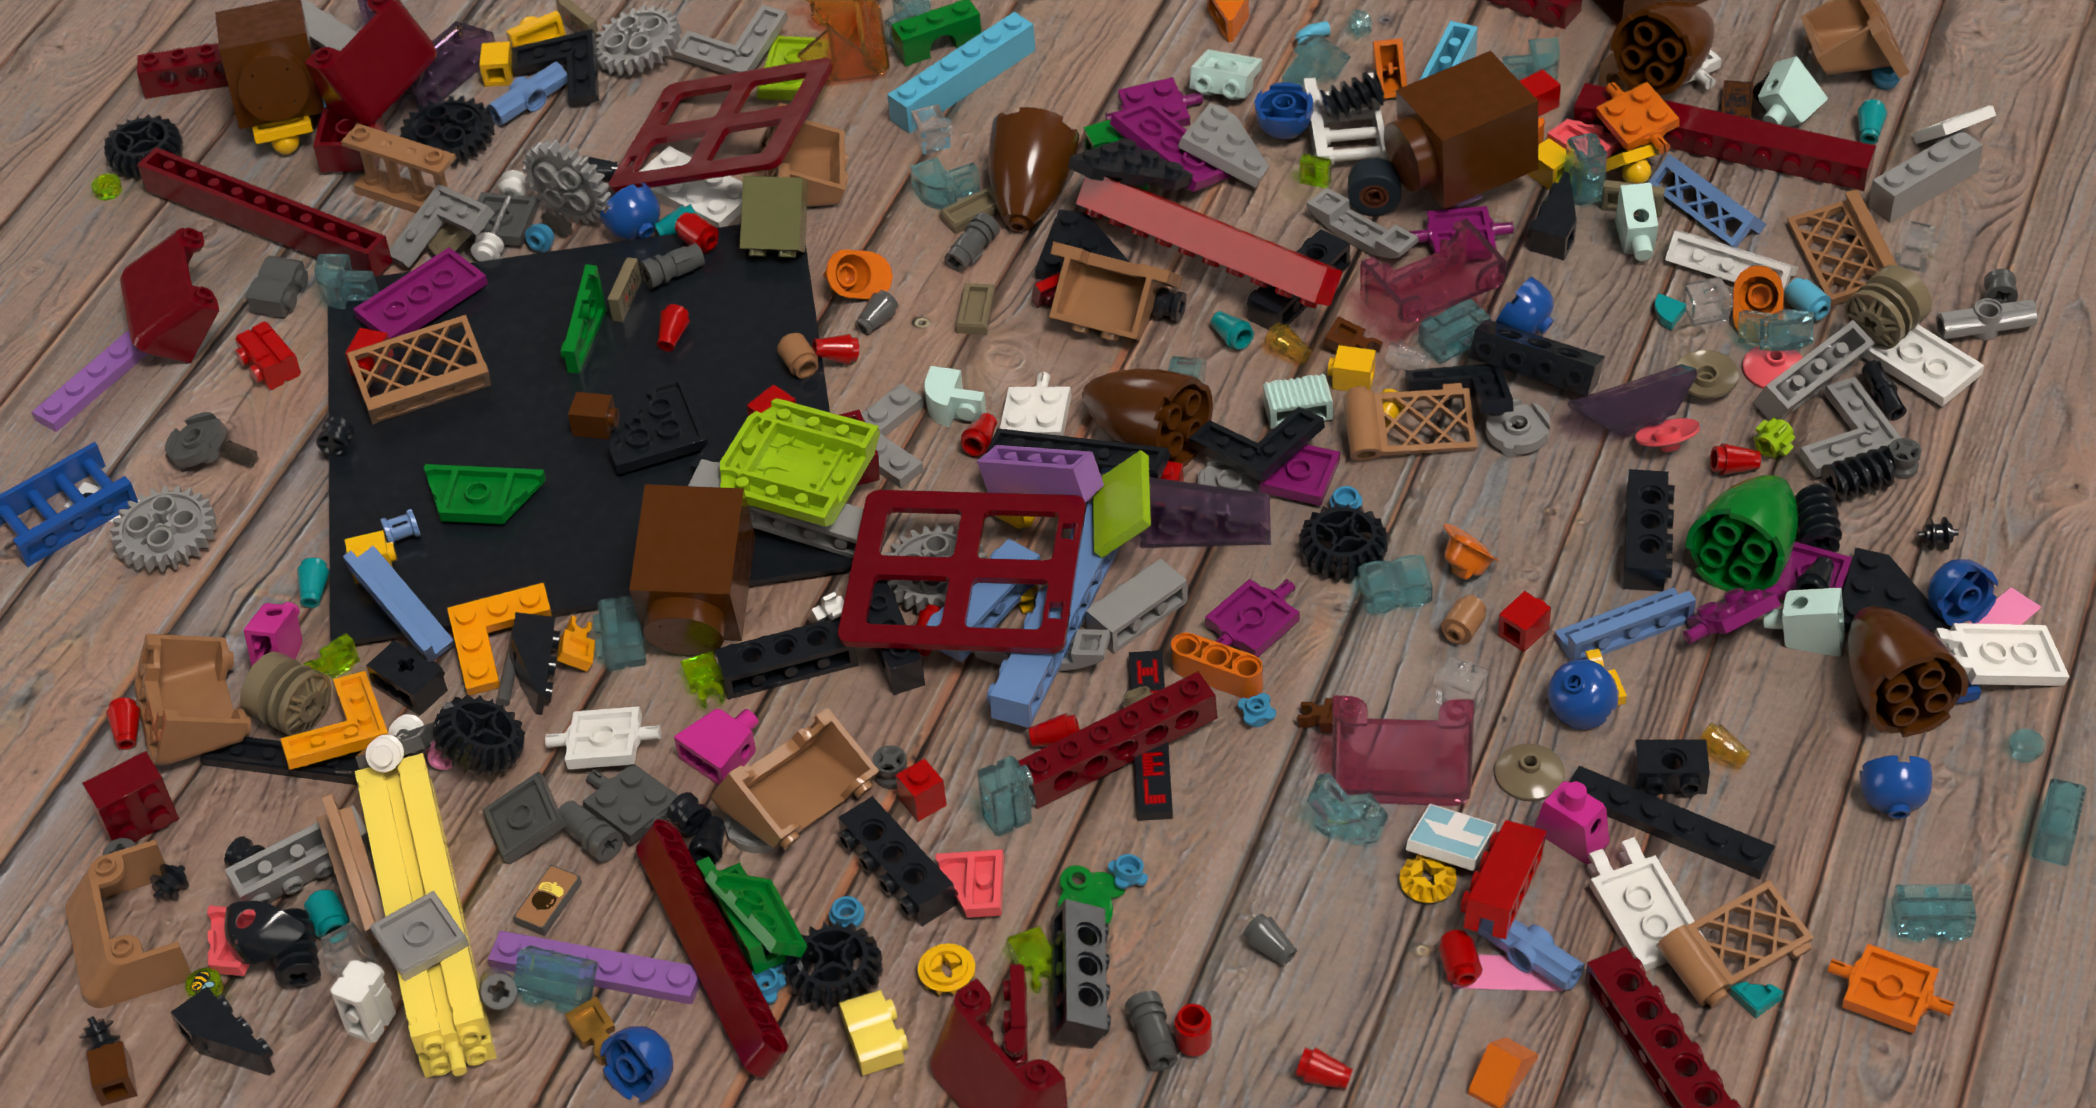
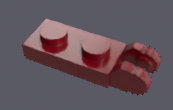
(1016, 1019)

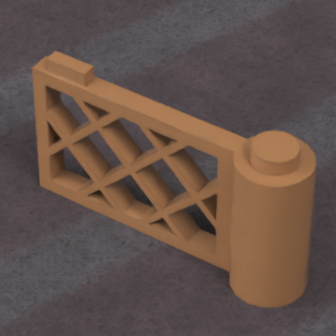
(1369, 433)
(1697, 960)

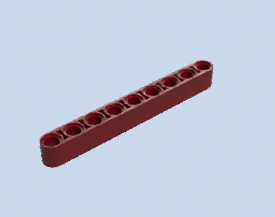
(711, 949)

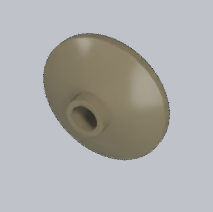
(1715, 373)
(1526, 781)

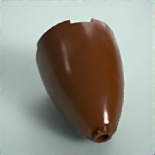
(1662, 45)
(1029, 164)
(1150, 408)
(1902, 672)

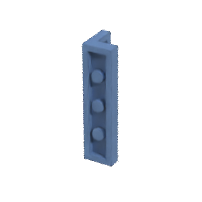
(1714, 195)
(400, 603)
(1627, 624)

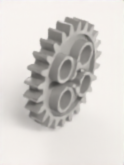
(637, 40)
(566, 181)
(163, 528)
(926, 544)

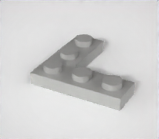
(739, 57)
(440, 206)
(888, 414)
(1864, 418)

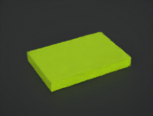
(783, 51)
(1122, 504)

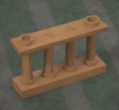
(389, 185)

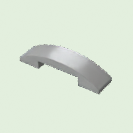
(1359, 231)
(1085, 650)

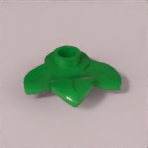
(1097, 889)

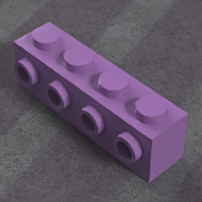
(1040, 471)

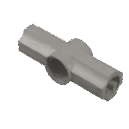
(1986, 319)

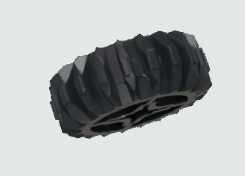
(136, 139)
(1342, 541)
(478, 735)
(834, 954)

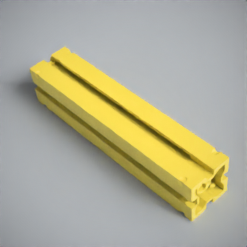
(410, 861)

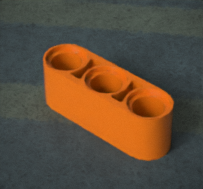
(1219, 664)

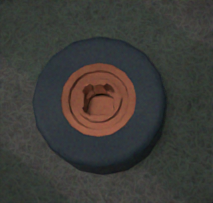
(1374, 187)

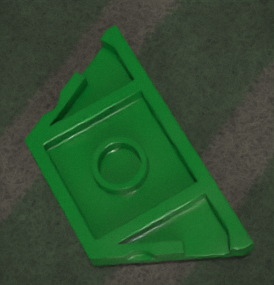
(481, 492)

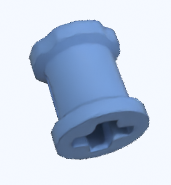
(400, 527)

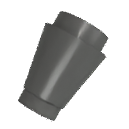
(876, 312)
(1269, 939)

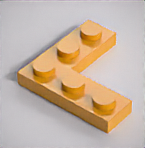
(477, 618)
(355, 734)

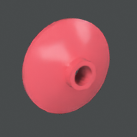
(1764, 366)
(1668, 434)

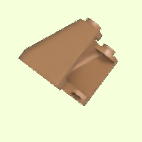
(186, 697)
(797, 782)

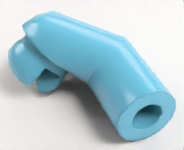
(1320, 28)

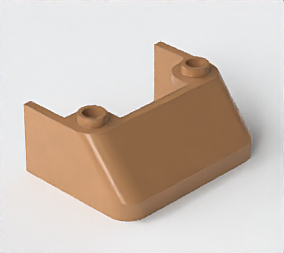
(118, 966)

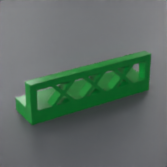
(745, 939)

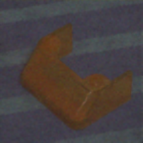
(852, 38)

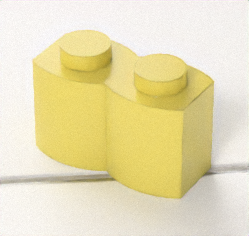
(873, 1033)

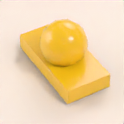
(536, 29)
(283, 134)
(1634, 164)

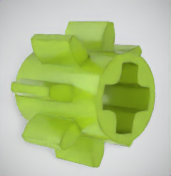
(1774, 438)

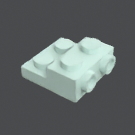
(1224, 74)

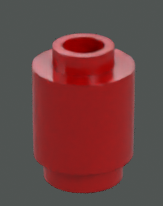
(695, 229)
(1459, 958)
(1193, 1030)

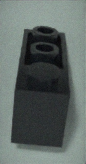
(1556, 222)
(530, 654)
(216, 1032)

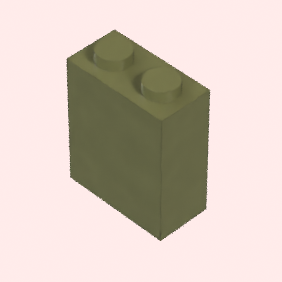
(773, 215)

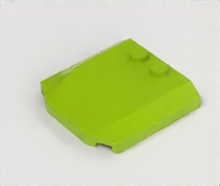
(799, 460)

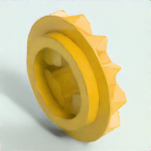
(1419, 887)
(958, 960)

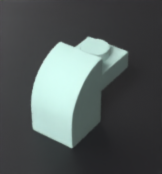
(949, 400)

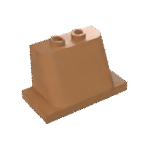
(1852, 37)
(815, 156)
(1106, 293)

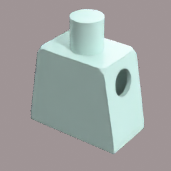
(1790, 93)
(1639, 232)
(1811, 620)

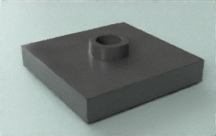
(524, 818)

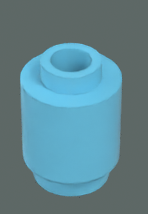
(1807, 297)

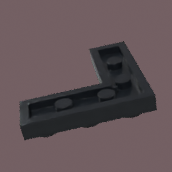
(575, 50)
(1485, 380)
(1260, 458)

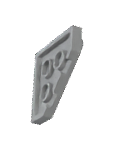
(1224, 143)

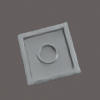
(419, 935)

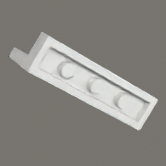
(1720, 258)

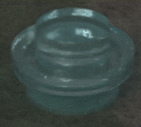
(1360, 22)
(2026, 745)

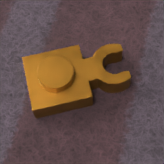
(591, 1025)

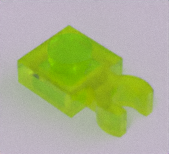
(336, 657)
(703, 677)
(1034, 953)

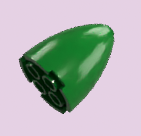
(1745, 534)

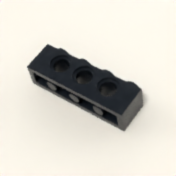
(1269, 308)
(1536, 357)
(1647, 530)
(783, 658)
(901, 666)
(896, 861)
(1079, 974)

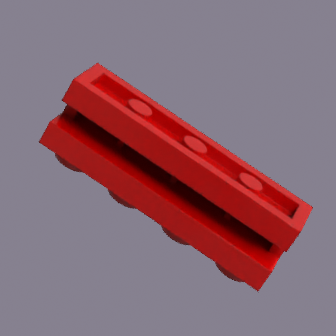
(1503, 877)

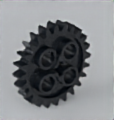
(451, 126)

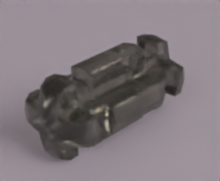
(557, 223)
(239, 454)

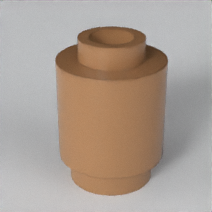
(798, 355)
(1464, 619)

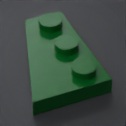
(585, 320)
(760, 909)

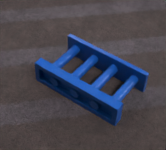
(72, 522)

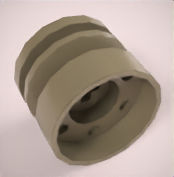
(1889, 305)
(285, 693)

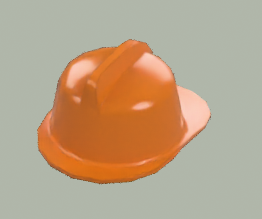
(858, 273)
(1757, 290)
(1466, 553)

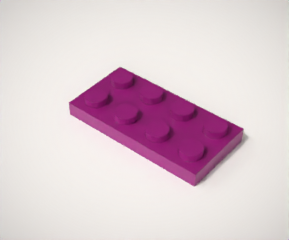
(1160, 133)
(421, 295)

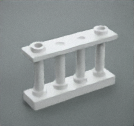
(1322, 136)

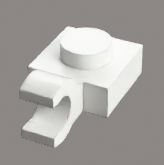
(830, 608)

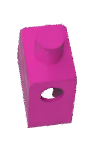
(274, 629)
(718, 743)
(1574, 821)

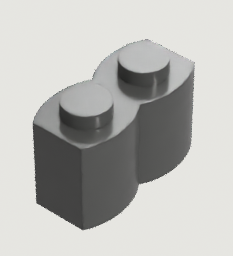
(277, 286)

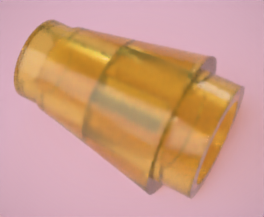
(1287, 343)
(1725, 746)

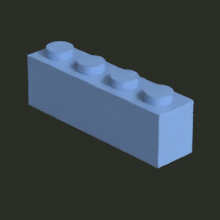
(991, 600)

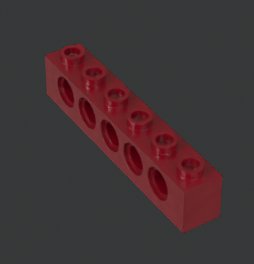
(181, 71)
(1120, 738)
(1620, 971)

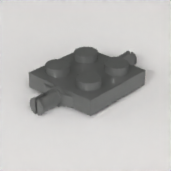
(629, 801)

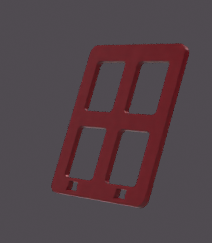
(727, 120)
(962, 572)

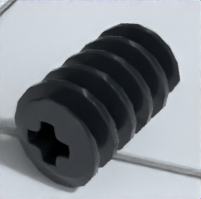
(1352, 96)
(1860, 473)
(1819, 517)
(299, 963)

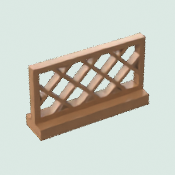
(1866, 235)
(433, 388)
(351, 867)

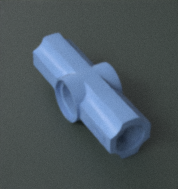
(527, 93)
(1535, 950)

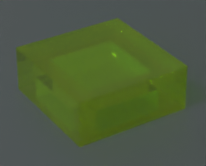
(1315, 171)

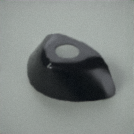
(265, 937)

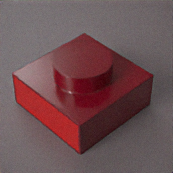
(1045, 290)

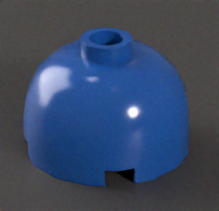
(1284, 110)
(632, 213)
(1529, 308)
(1962, 591)
(1582, 694)
(1896, 785)
(637, 1062)

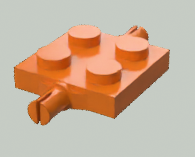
(1637, 117)
(1890, 988)

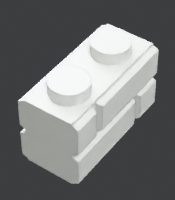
(363, 1000)

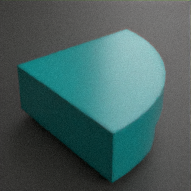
(1669, 310)
(1756, 997)

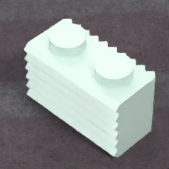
(1285, 396)

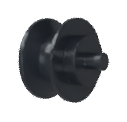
(1937, 533)
(170, 880)
(98, 1033)

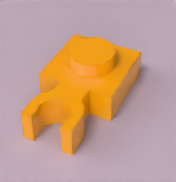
(575, 647)

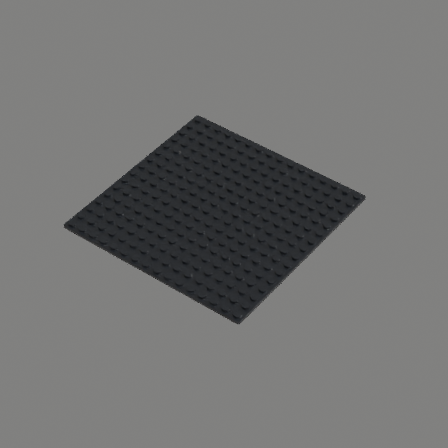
(585, 516)

